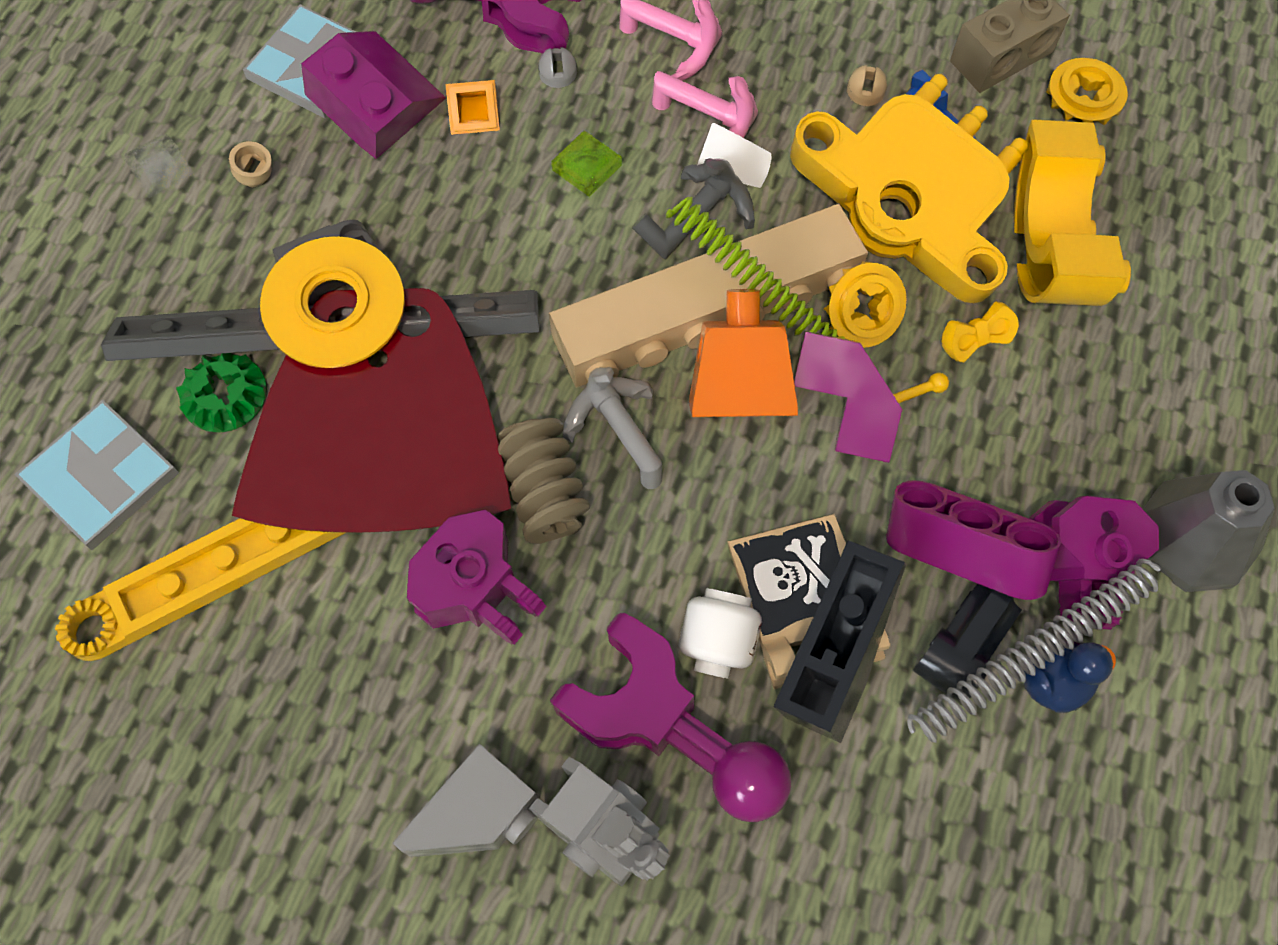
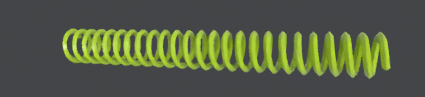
(737, 254)

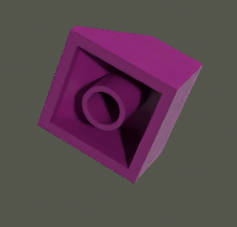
(368, 89)

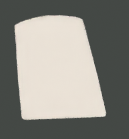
(746, 158)

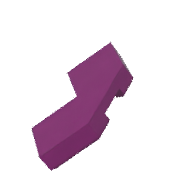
(870, 408)

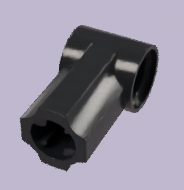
(968, 639)

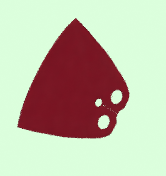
(376, 443)

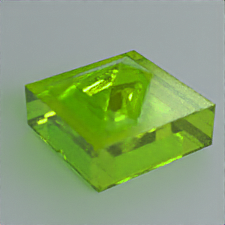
(586, 163)

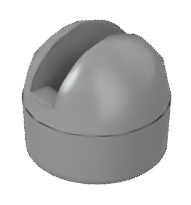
(558, 79)

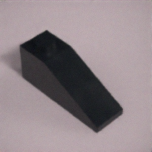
(841, 642)

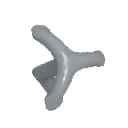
(604, 394)

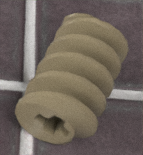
(539, 479)

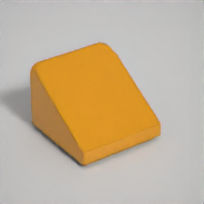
(472, 107)

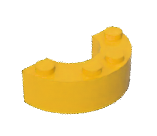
(1054, 214)

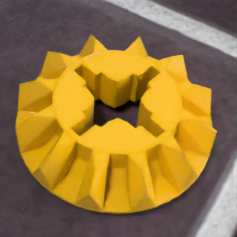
(1091, 75)
(885, 308)

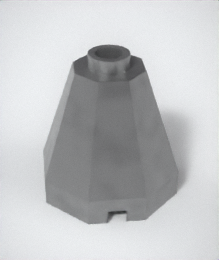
(1210, 528)

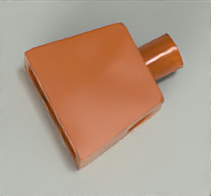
(743, 364)

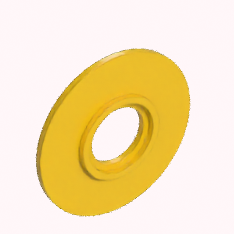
(339, 343)

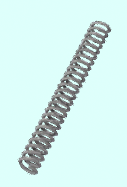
(1037, 656)

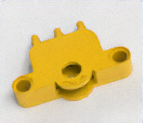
(931, 167)

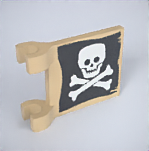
(786, 579)

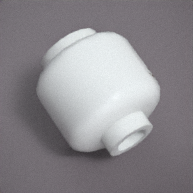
(720, 632)

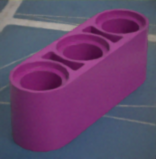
(972, 539)

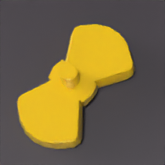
(996, 326)

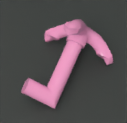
(701, 35)
(735, 115)

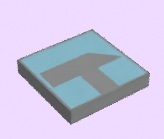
(280, 59)
(97, 474)

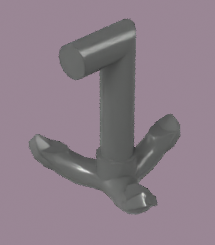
(719, 182)

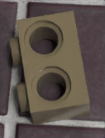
(1007, 40)

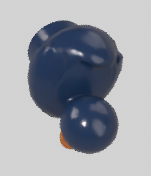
(1071, 678)

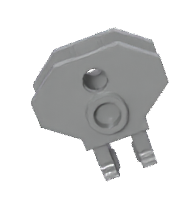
(603, 826)

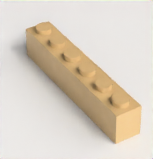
(667, 308)

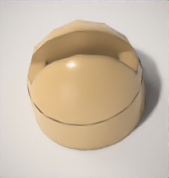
(856, 82)
(241, 159)

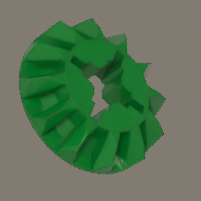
(245, 390)

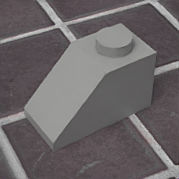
(472, 811)

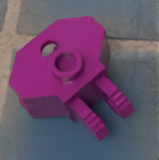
(1096, 545)
(468, 577)

